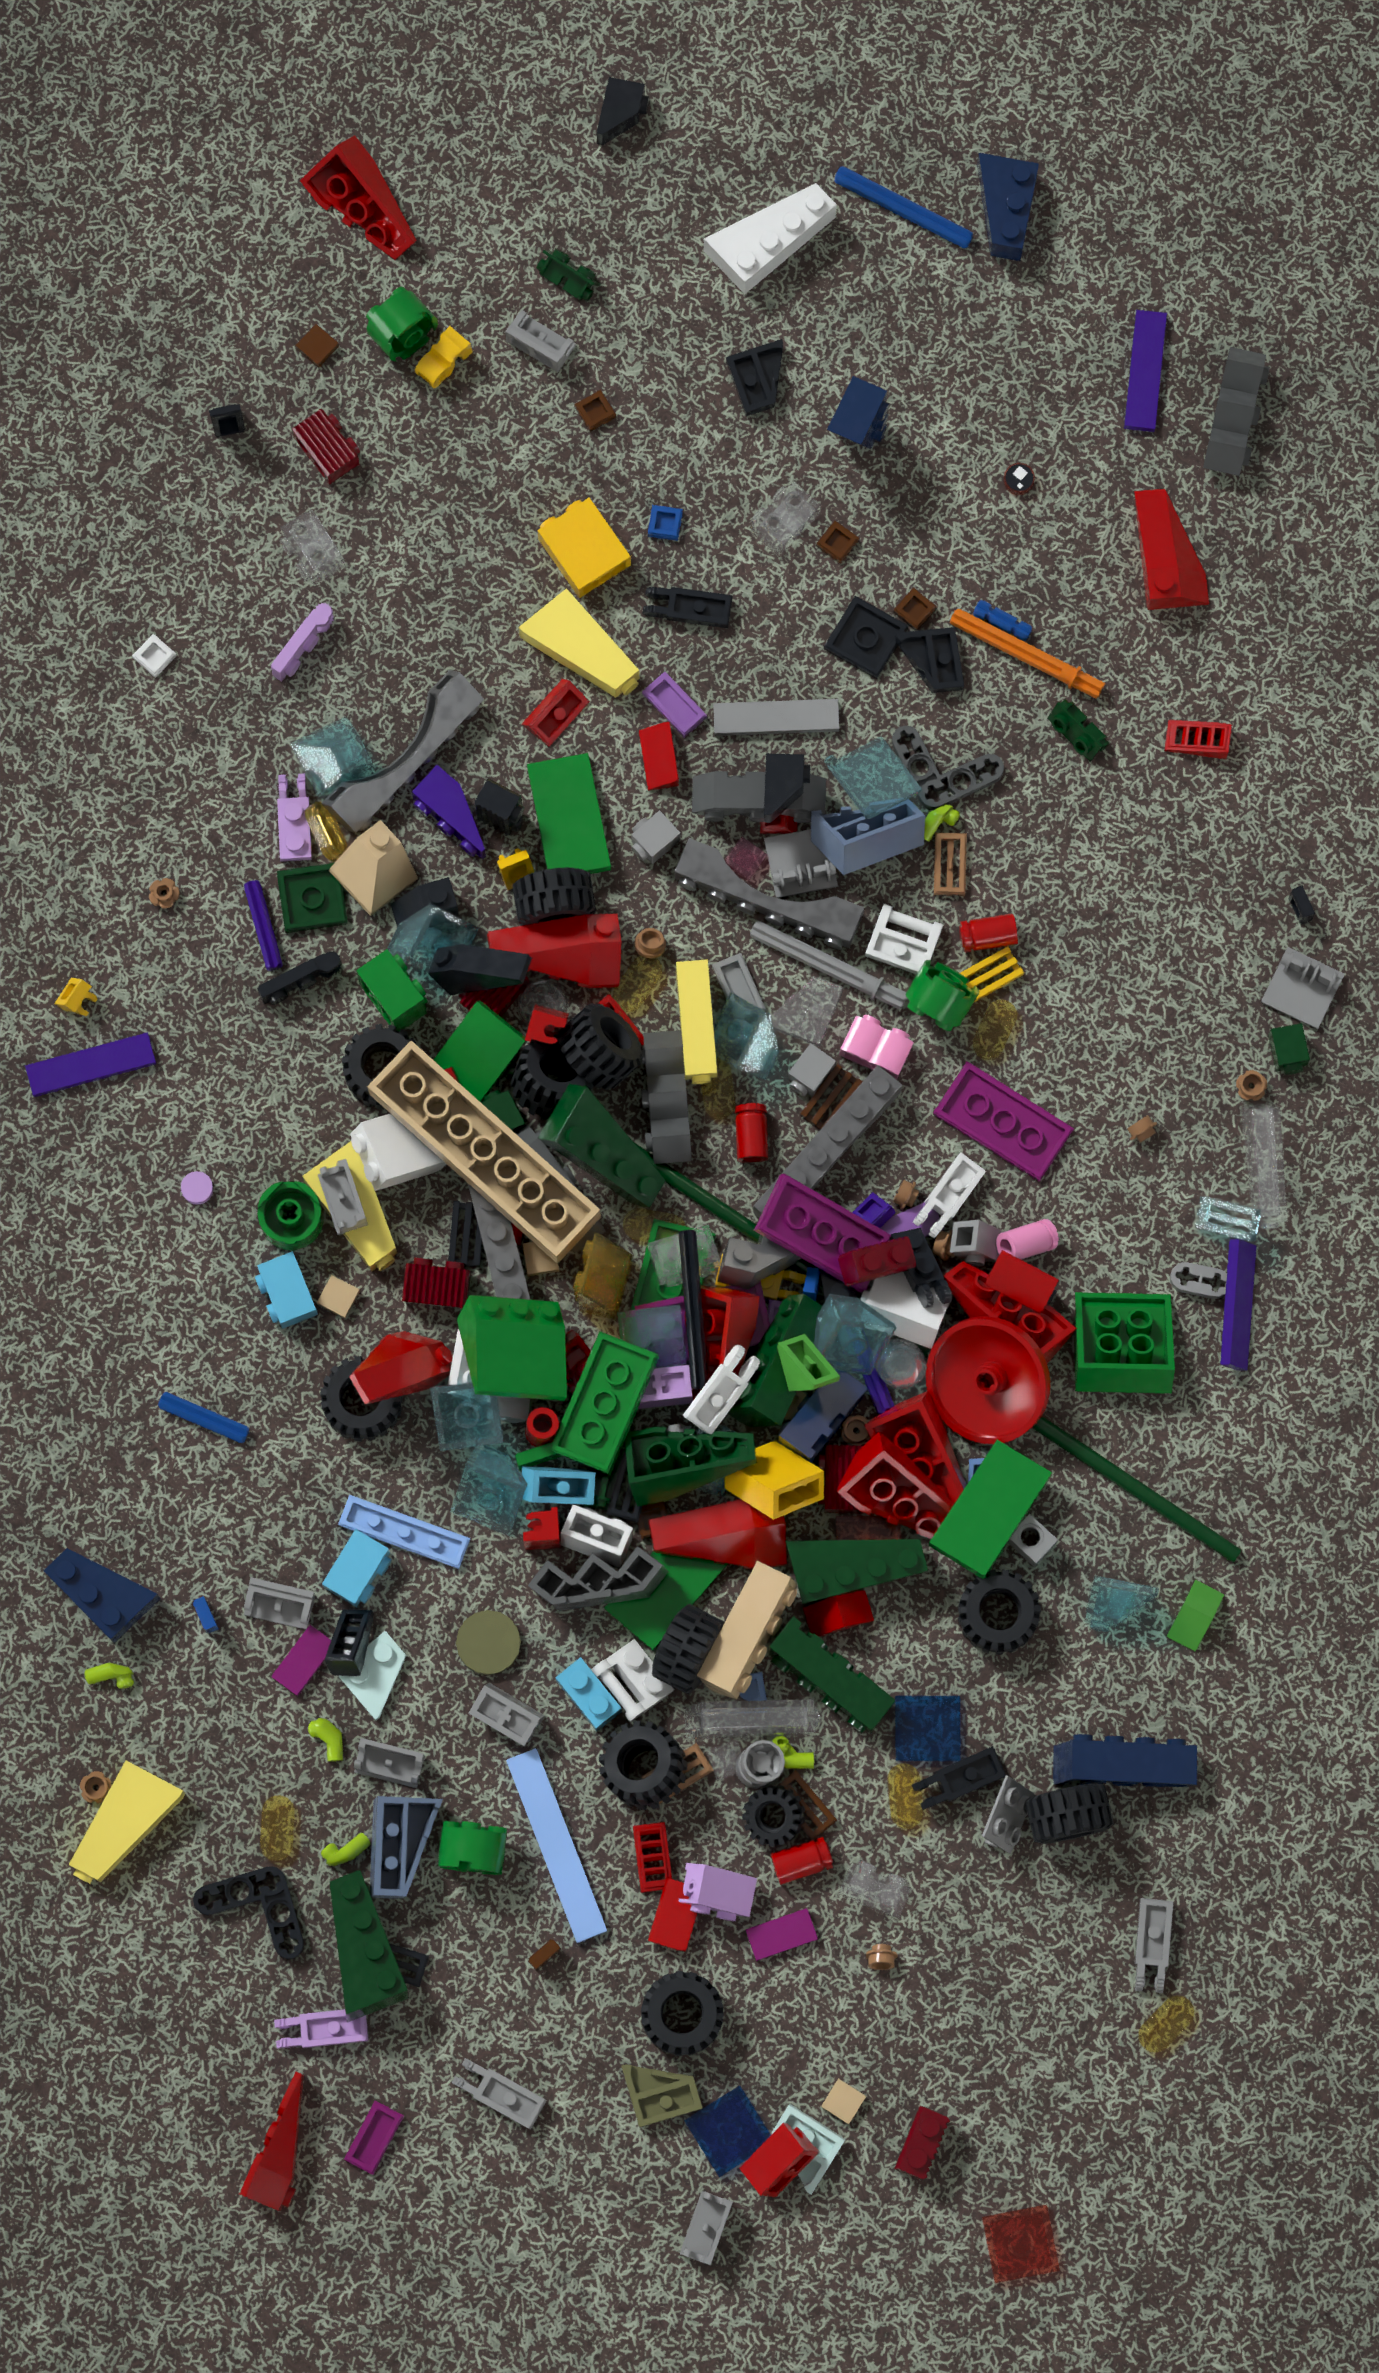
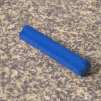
(203, 1417)

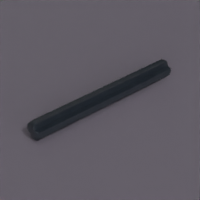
(693, 1308)

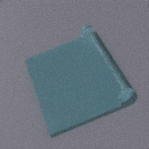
(873, 777)

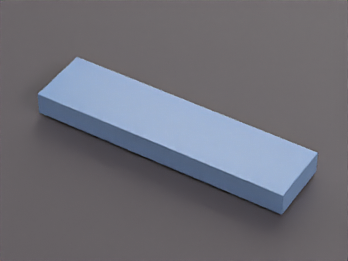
(404, 1531)

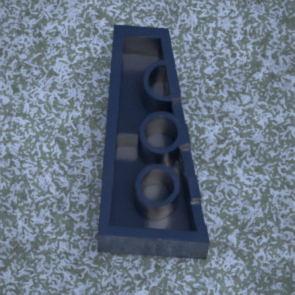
(1125, 1762)

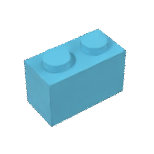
(286, 1289)
(559, 1485)
(356, 1569)
(588, 1694)

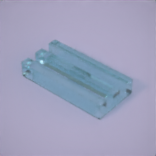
(1204, 1214)

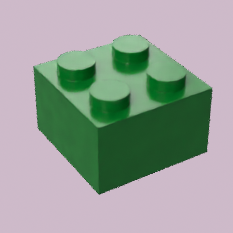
(392, 991)

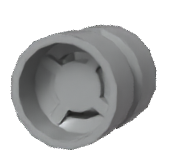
(760, 1764)

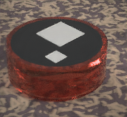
(1019, 478)

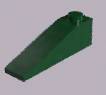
(674, 1463)

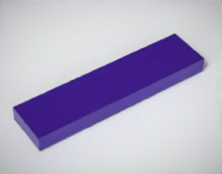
(1145, 370)
(90, 1064)
(1238, 1305)

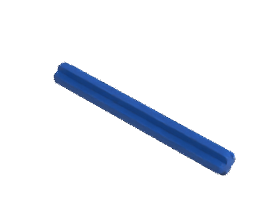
(903, 207)

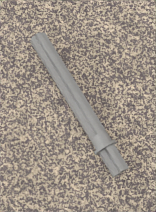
(829, 965)

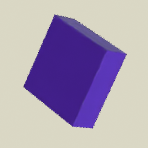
(875, 1210)

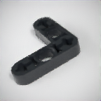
(269, 1899)

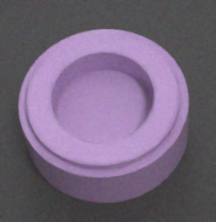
(197, 1187)

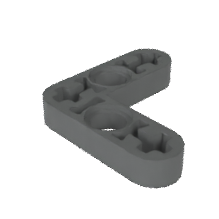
(934, 780)

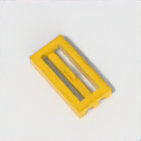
(1012, 962)

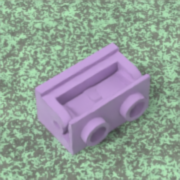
(668, 1388)
(718, 1891)

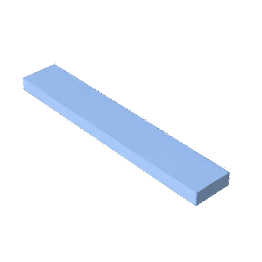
(556, 1845)

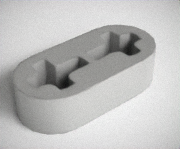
(1198, 1288)

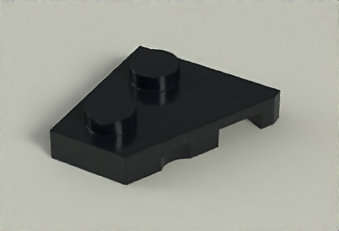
(934, 657)

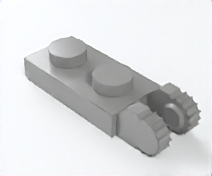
(1153, 1940)
(503, 2095)

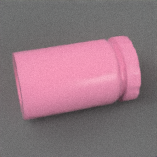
(1028, 1239)

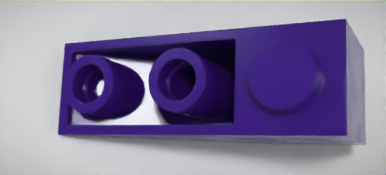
(445, 801)

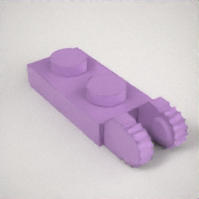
(302, 640)
(292, 823)
(323, 2029)

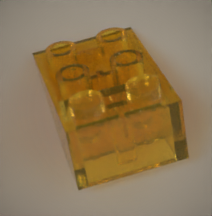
(604, 1278)

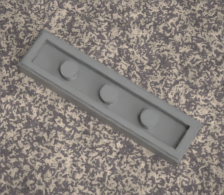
(776, 717)

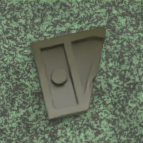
(660, 2094)

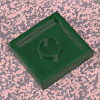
(311, 898)

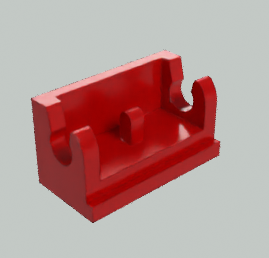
(544, 1022)
(545, 1530)
(779, 2160)

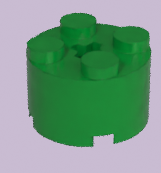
(400, 324)
(941, 995)
(290, 1197)
(472, 1847)

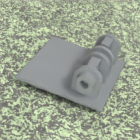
(798, 865)
(1302, 988)
(1007, 1815)

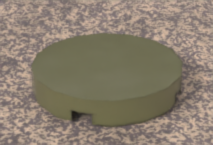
(488, 1642)

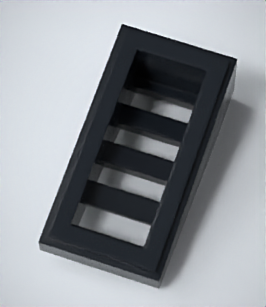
(227, 420)
(349, 1662)

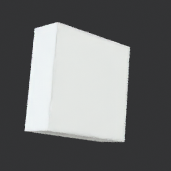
(154, 655)

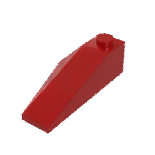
(1168, 559)
(401, 1366)

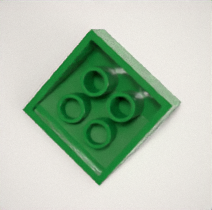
(1123, 1343)
(514, 1347)

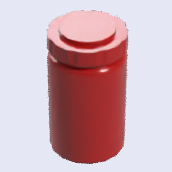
(988, 932)
(751, 1132)
(541, 1426)
(802, 1860)

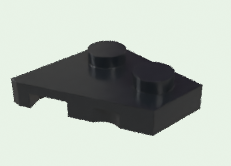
(757, 376)

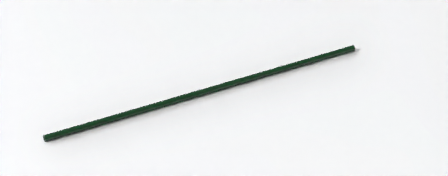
(1043, 1426)

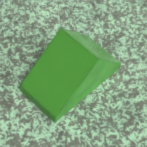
(805, 1365)
(1195, 1615)

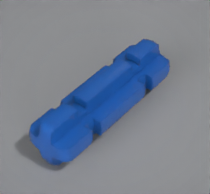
(1002, 620)

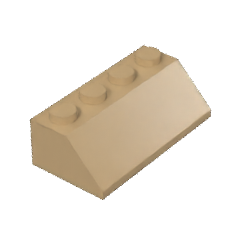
(747, 1630)

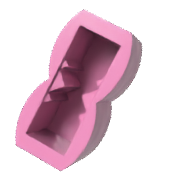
(873, 1045)

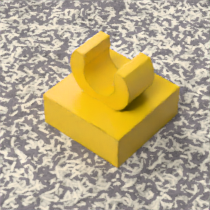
(514, 867)
(73, 995)

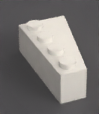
(767, 238)

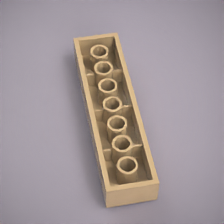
(484, 1151)

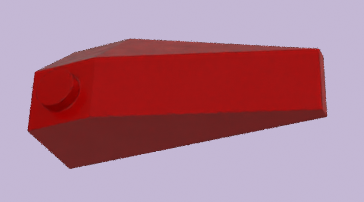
(357, 189)
(568, 948)
(728, 1321)
(1047, 1328)
(922, 1436)
(893, 1487)
(722, 1533)
(274, 2168)

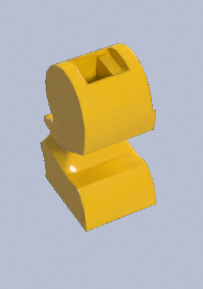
(440, 360)

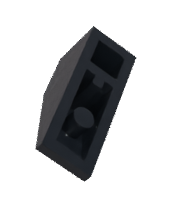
(476, 968)

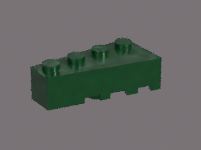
(598, 1145)
(767, 1395)
(847, 1566)
(830, 1677)
(365, 1956)

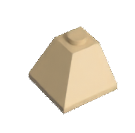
(374, 868)

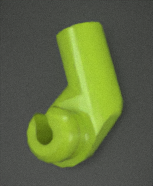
(938, 816)
(110, 1671)
(330, 1735)
(793, 1759)
(346, 1853)

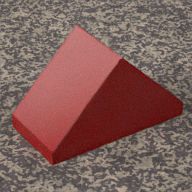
(838, 1613)

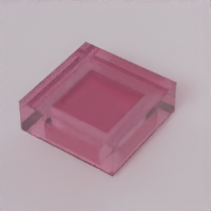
(745, 858)

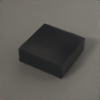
(1301, 905)

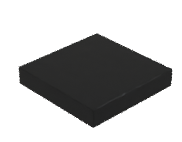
(865, 637)

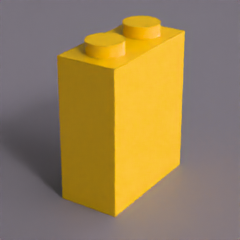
(583, 546)
(778, 1481)

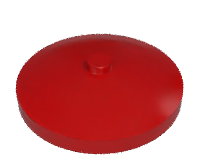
(988, 1380)

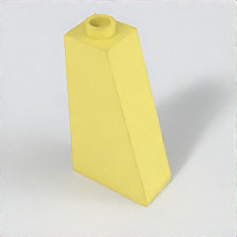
(579, 643)
(696, 1021)
(372, 1241)
(124, 1819)

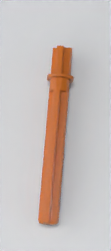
(1027, 653)

